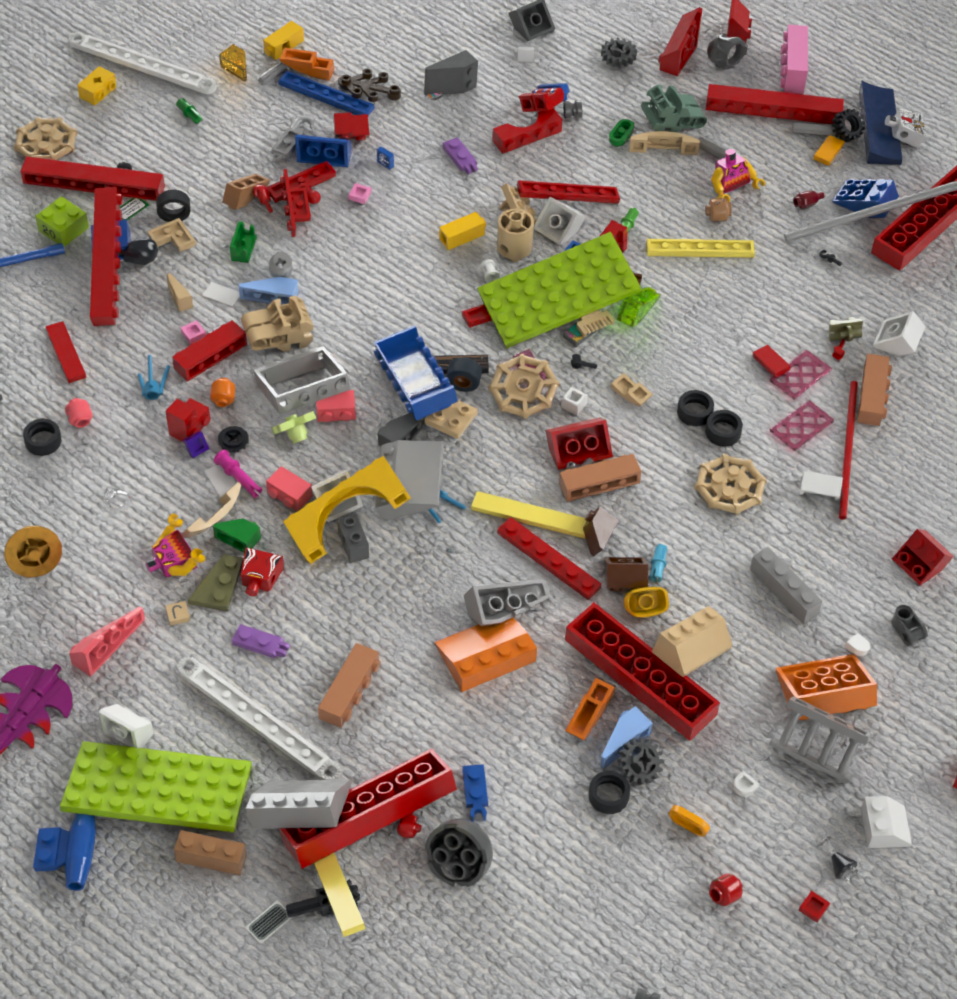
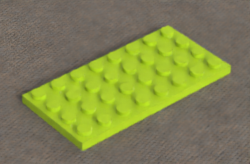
(559, 289)
(157, 786)

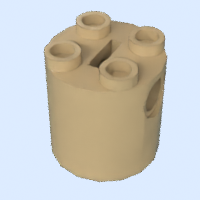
(515, 234)

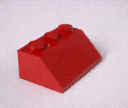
(579, 441)

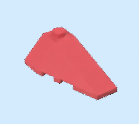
(100, 645)

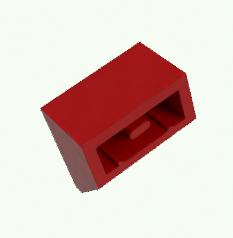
(922, 556)

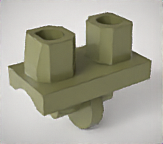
(845, 329)

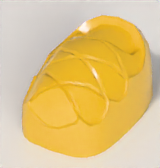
(646, 601)

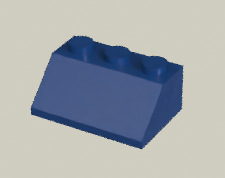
(321, 149)

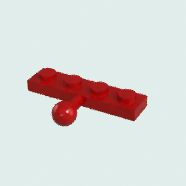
(305, 179)

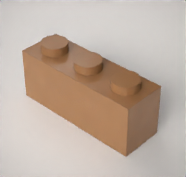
(210, 852)

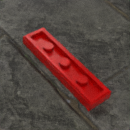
(65, 352)

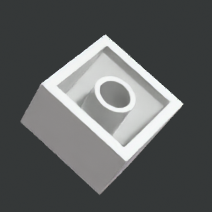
(900, 334)
(125, 726)
(885, 823)

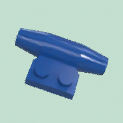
(69, 848)

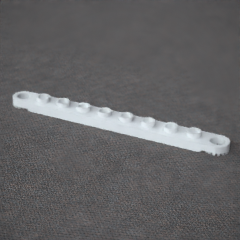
(142, 63)
(259, 719)

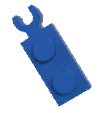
(475, 790)

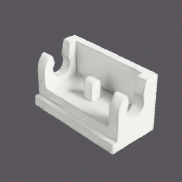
(821, 484)

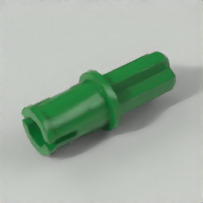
(189, 110)

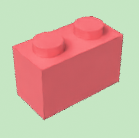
(337, 407)
(289, 489)

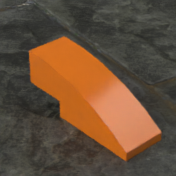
(308, 63)
(590, 709)

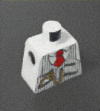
(907, 127)

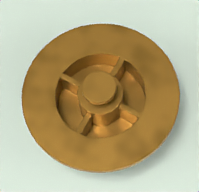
(33, 551)

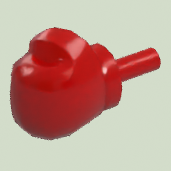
(262, 193)
(408, 826)

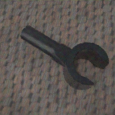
(577, 362)

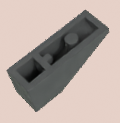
(400, 429)

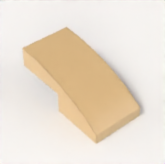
(632, 392)

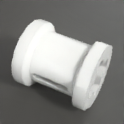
(489, 271)

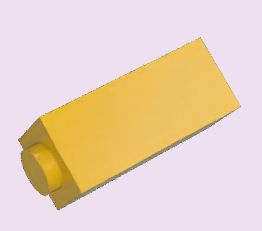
(285, 37)
(462, 230)

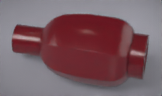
(807, 199)

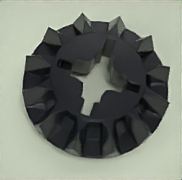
(232, 433)

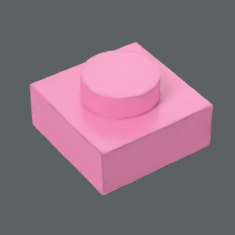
(359, 193)
(193, 332)

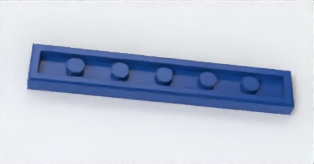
(325, 94)

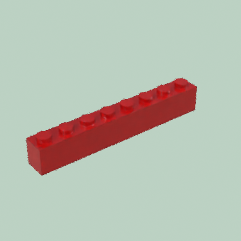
(773, 104)
(88, 177)
(105, 256)

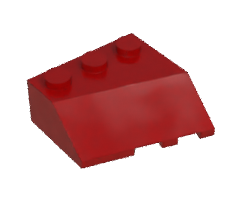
(682, 43)

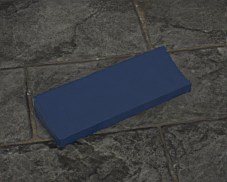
(879, 142)

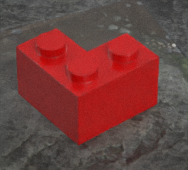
(351, 126)
(186, 418)

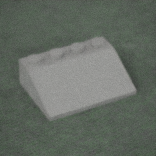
(419, 470)
(298, 804)

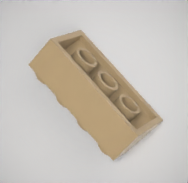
(693, 641)

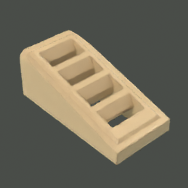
(180, 295)

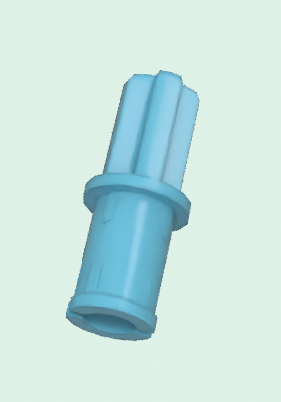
(658, 563)

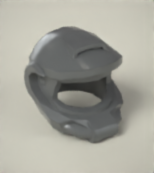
(720, 47)

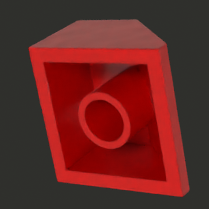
(739, 21)

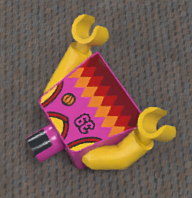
(733, 173)
(173, 553)

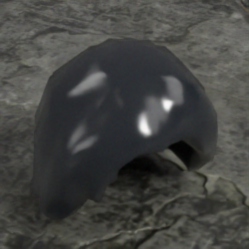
(141, 251)

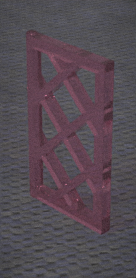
(816, 362)
(785, 437)

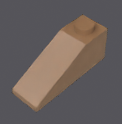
(240, 191)

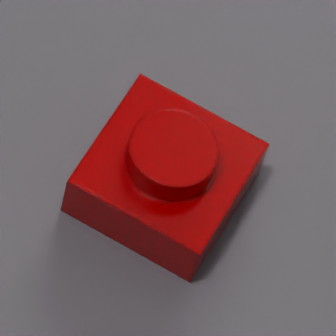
(814, 906)

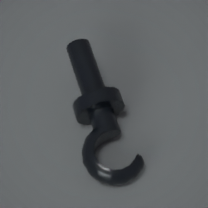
(830, 258)

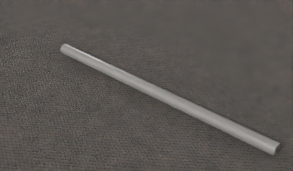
(868, 212)

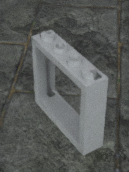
(296, 366)

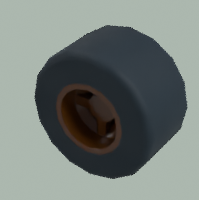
(464, 374)

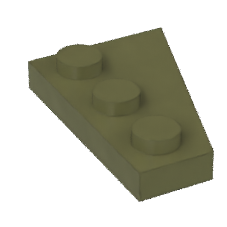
(219, 584)

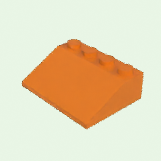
(486, 652)
(829, 684)

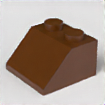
(626, 572)

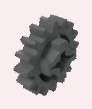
(618, 52)
(645, 752)

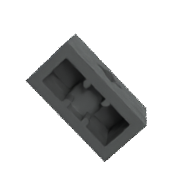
(353, 538)

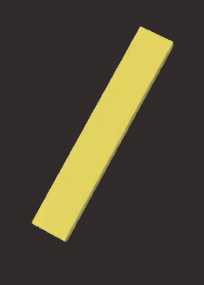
(700, 248)
(529, 514)
(339, 895)

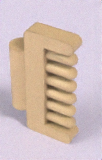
(592, 319)

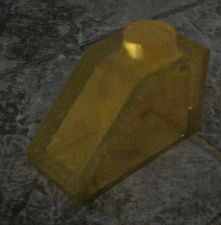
(234, 61)

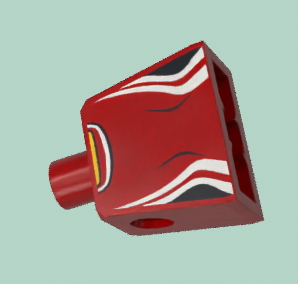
(260, 570)

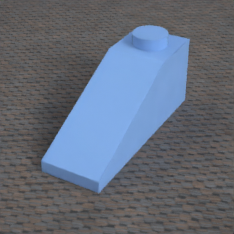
(269, 290)
(629, 726)

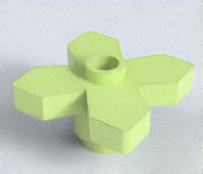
(295, 427)

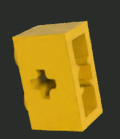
(97, 85)

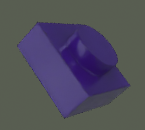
(196, 444)

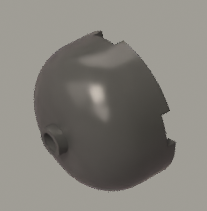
(465, 843)

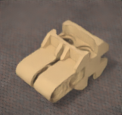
(279, 325)

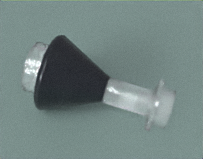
(843, 866)

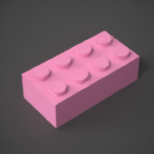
(794, 59)

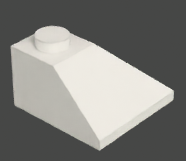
(558, 221)
(344, 507)

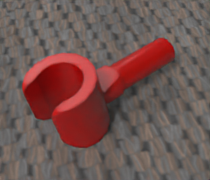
(838, 352)

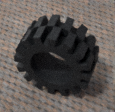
(854, 120)

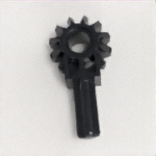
(318, 903)

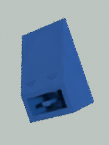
(865, 194)

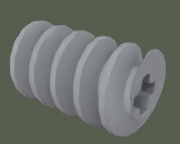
(283, 259)

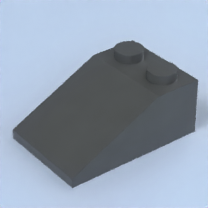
(452, 75)

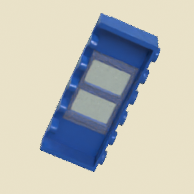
(414, 373)

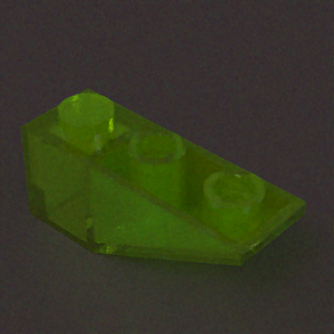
(637, 306)

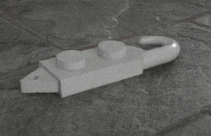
(286, 143)

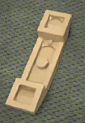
(664, 140)
(227, 501)

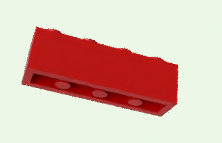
(209, 350)

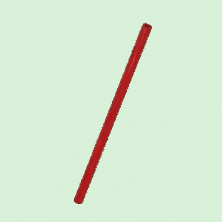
(848, 450)

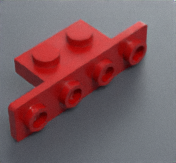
(297, 204)

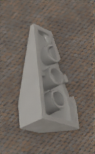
(502, 601)

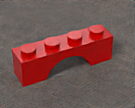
(511, 137)

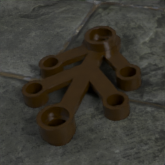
(349, 83)

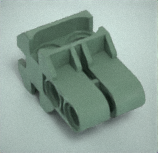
(673, 110)

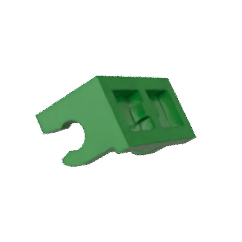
(242, 243)

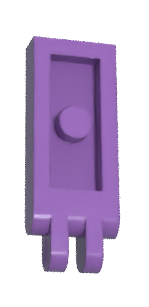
(460, 155)
(260, 642)

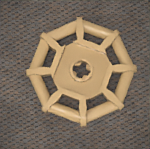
(36, 141)
(527, 395)
(730, 475)

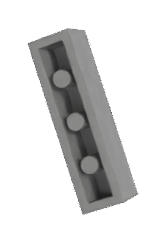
(785, 585)

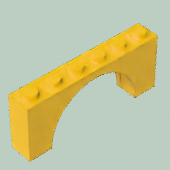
(308, 523)

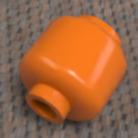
(222, 392)

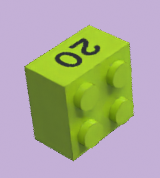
(62, 221)

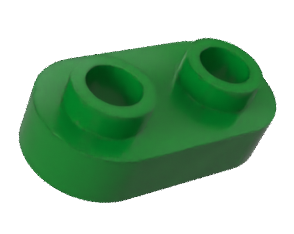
(621, 132)

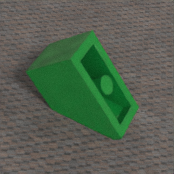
(238, 533)

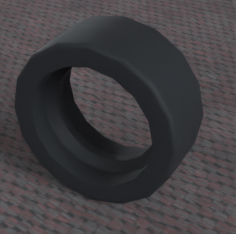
(173, 196)
(695, 396)
(721, 439)
(44, 448)
(609, 807)

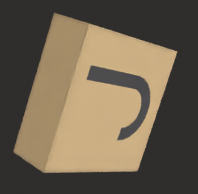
(177, 613)

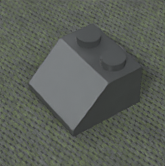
(532, 20)

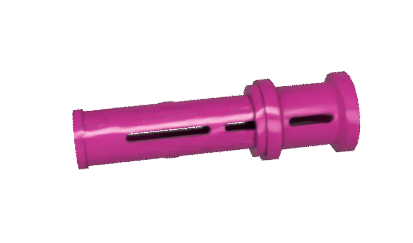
(232, 468)

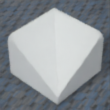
(574, 401)

